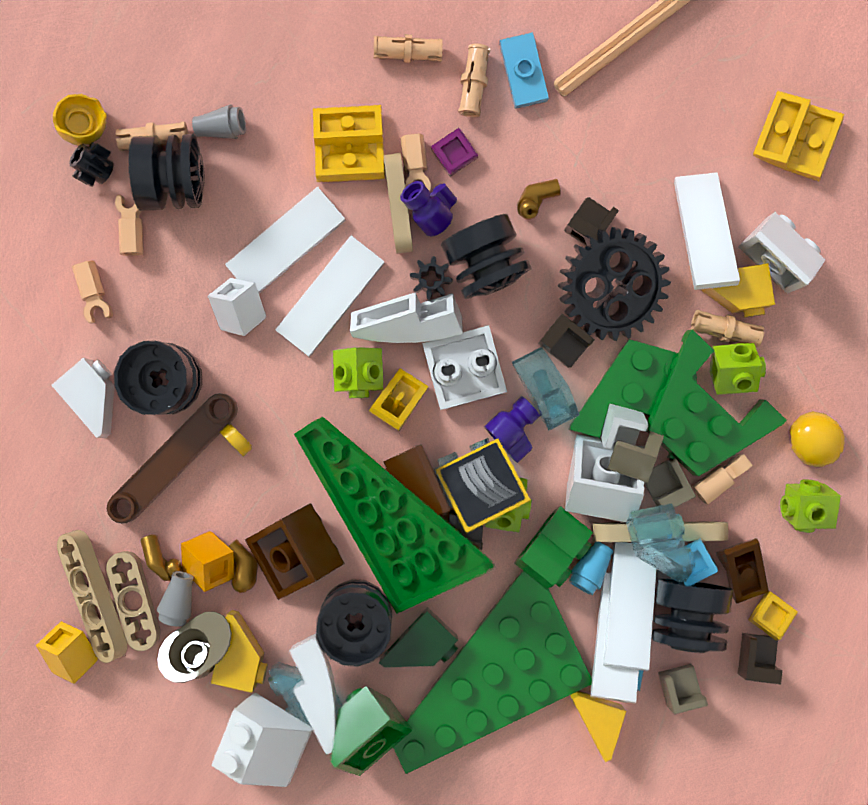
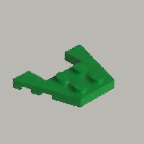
(629, 382)
(694, 424)

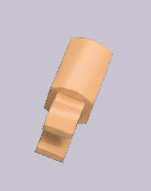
(415, 159)
(129, 229)
(91, 290)
(721, 479)

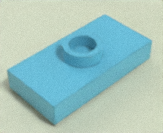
(523, 70)

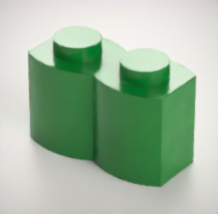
(554, 548)

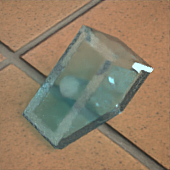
(546, 388)

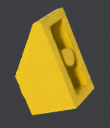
(751, 294)
(243, 663)

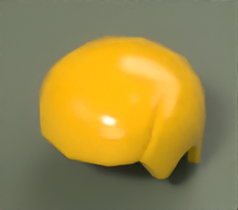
(79, 119)
(817, 439)

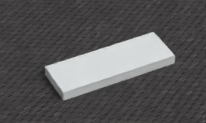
(706, 231)
(286, 240)
(330, 296)
(629, 610)
(610, 681)

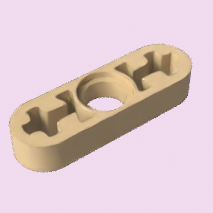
(399, 211)
(149, 622)

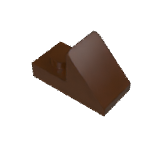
(744, 569)

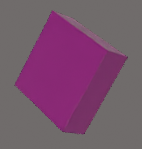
(454, 152)

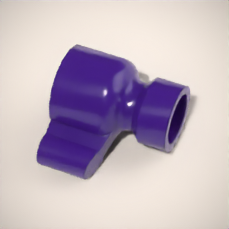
(429, 209)
(510, 428)

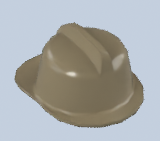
(195, 648)

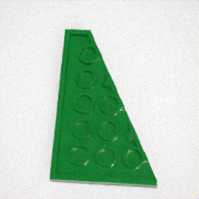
(397, 533)

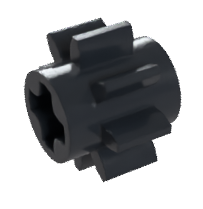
(91, 164)
(424, 271)

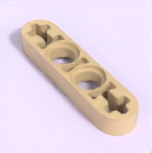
(693, 531)
(106, 644)

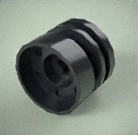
(161, 172)
(484, 253)
(139, 380)
(692, 615)
(356, 642)

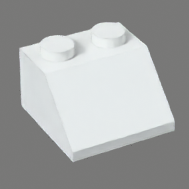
(790, 257)
(597, 490)
(261, 744)

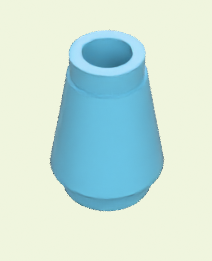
(591, 569)

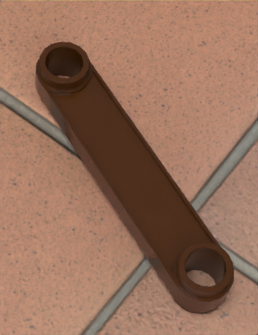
(171, 459)

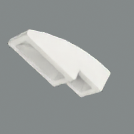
(408, 320)
(317, 689)

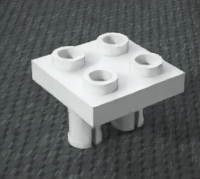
(464, 368)

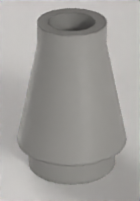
(220, 123)
(177, 600)

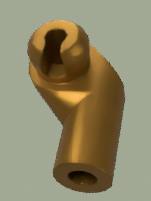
(533, 196)
(156, 561)
(245, 568)

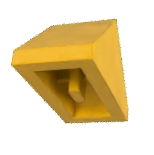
(399, 399)
(602, 720)

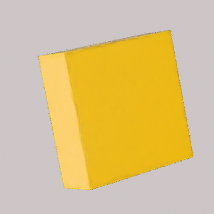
(773, 615)

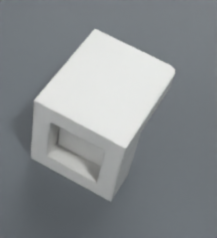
(237, 306)
(622, 425)

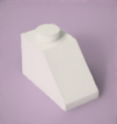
(89, 395)

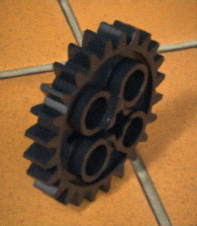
(633, 304)

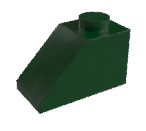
(422, 643)

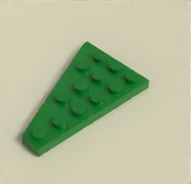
(504, 672)

